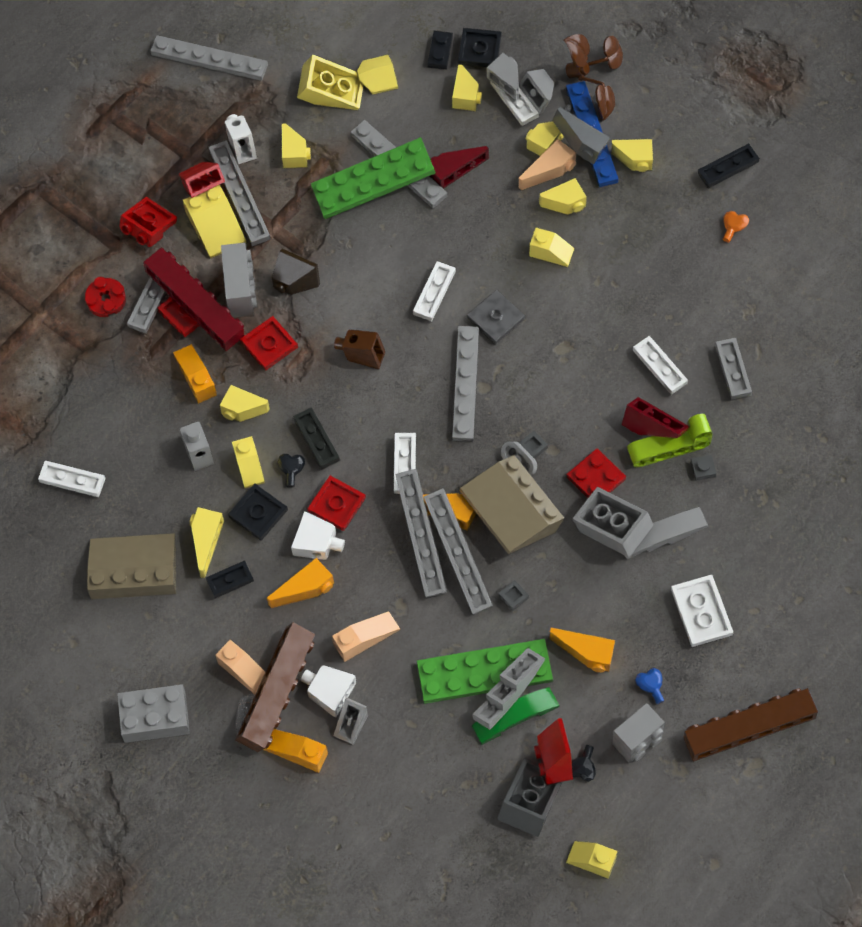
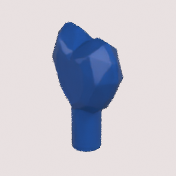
(651, 683)

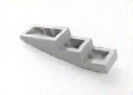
(672, 530)
(509, 688)

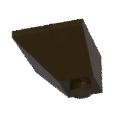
(294, 273)

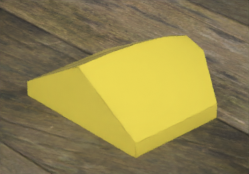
(377, 74)

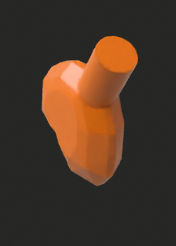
(734, 223)

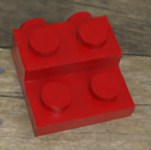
(146, 222)

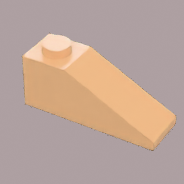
(550, 165)
(364, 635)
(240, 666)

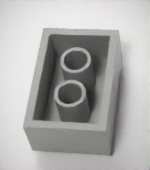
(238, 279)
(613, 522)
(153, 713)

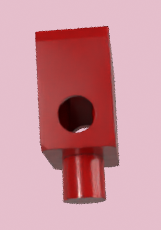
(198, 179)

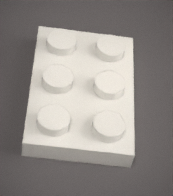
(702, 610)

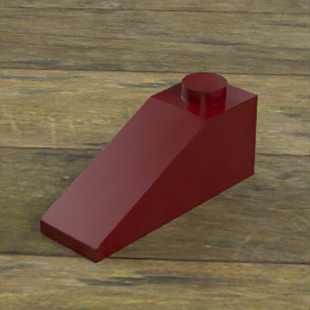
(455, 164)
(650, 421)

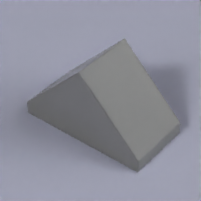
(351, 721)

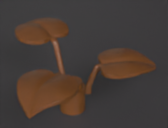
(579, 68)

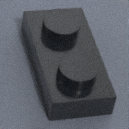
(440, 50)
(229, 579)

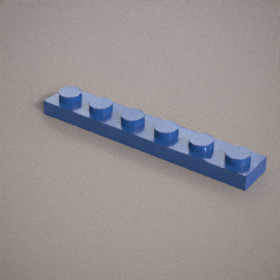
(584, 110)

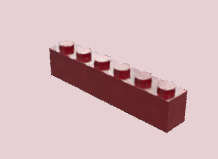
(194, 299)

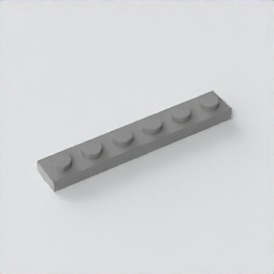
(209, 58)
(378, 144)
(240, 193)
(465, 384)
(421, 533)
(458, 551)

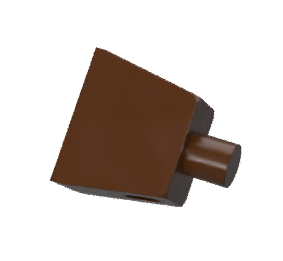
(362, 348)

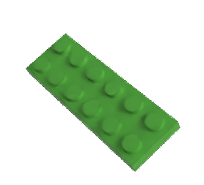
(373, 178)
(475, 671)

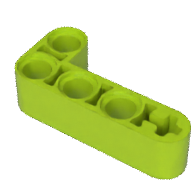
(656, 449)

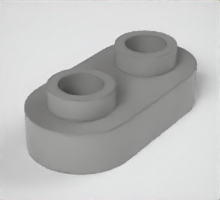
(521, 454)

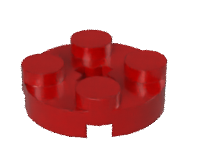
(101, 287)

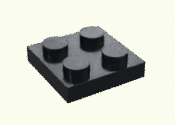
(479, 47)
(258, 512)

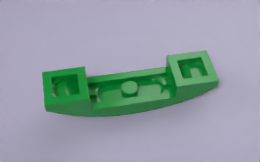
(524, 708)

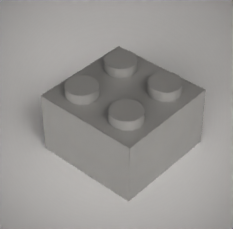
(638, 733)

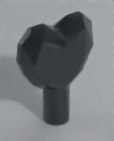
(291, 466)
(583, 766)

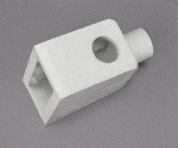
(238, 129)
(315, 538)
(329, 688)

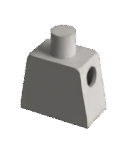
(195, 442)

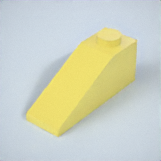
(206, 530)

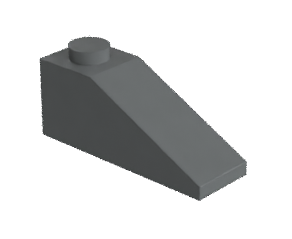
(582, 137)

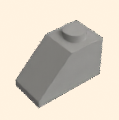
(504, 74)
(538, 88)

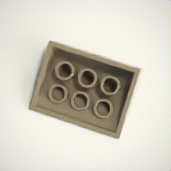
(512, 505)
(132, 566)

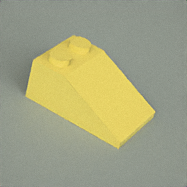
(329, 84)
(213, 220)

